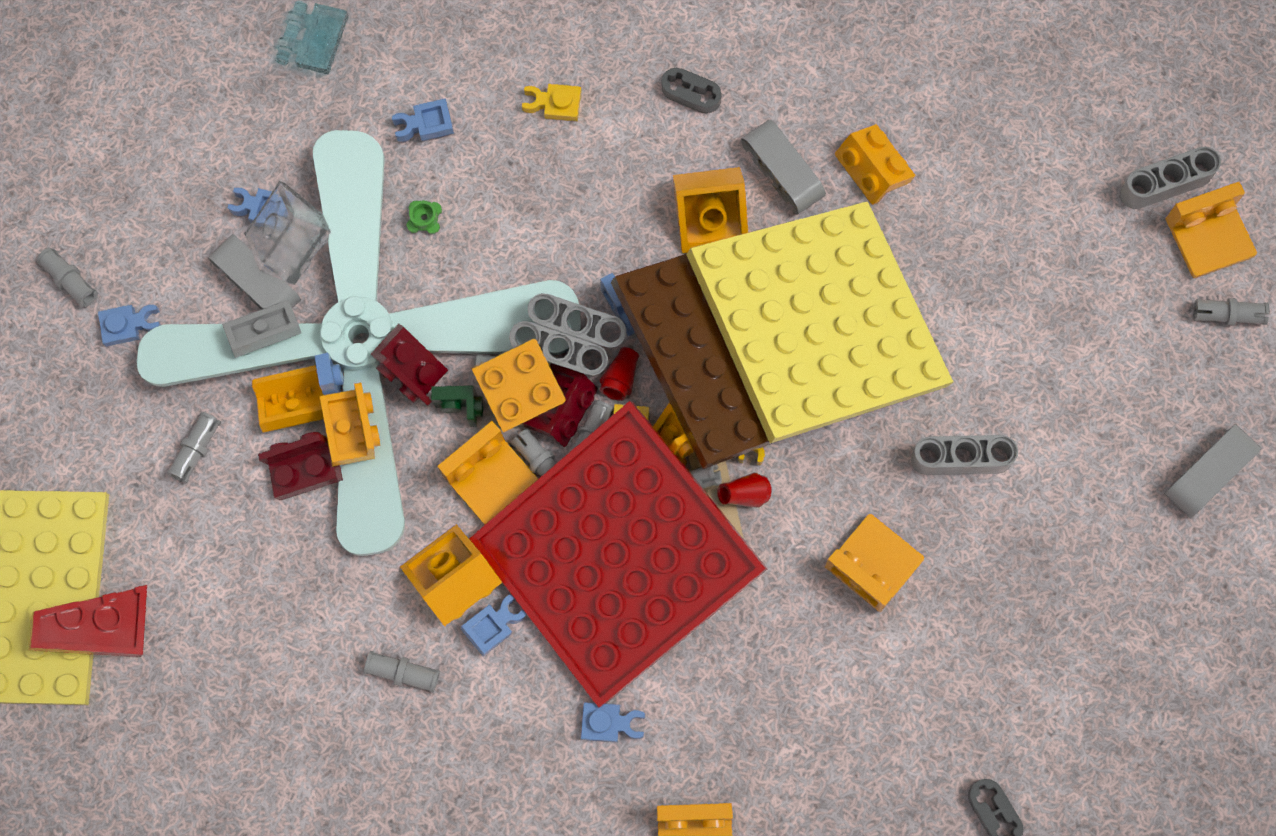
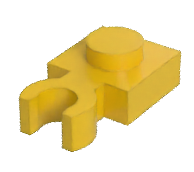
(559, 101)

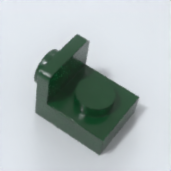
(452, 399)

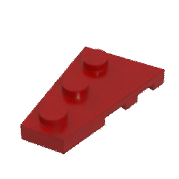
(94, 626)

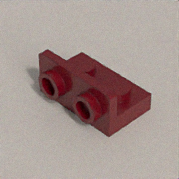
(410, 363)
(563, 420)
(300, 466)

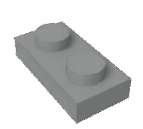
(261, 328)

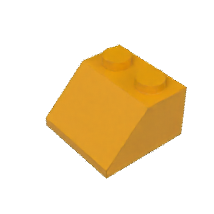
(710, 206)
(451, 575)

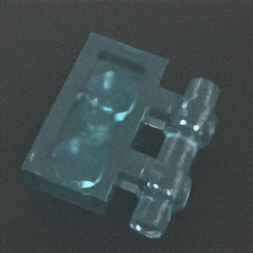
(320, 39)

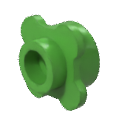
(420, 208)

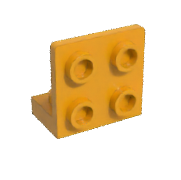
(1211, 230)
(518, 385)
(487, 473)
(874, 562)
(695, 820)

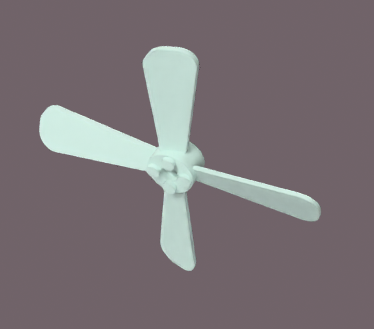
(351, 197)

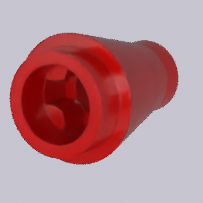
(619, 376)
(748, 491)

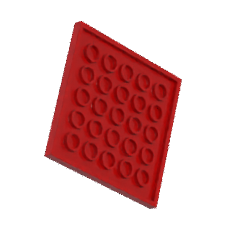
(617, 554)

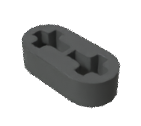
(695, 84)
(1002, 807)

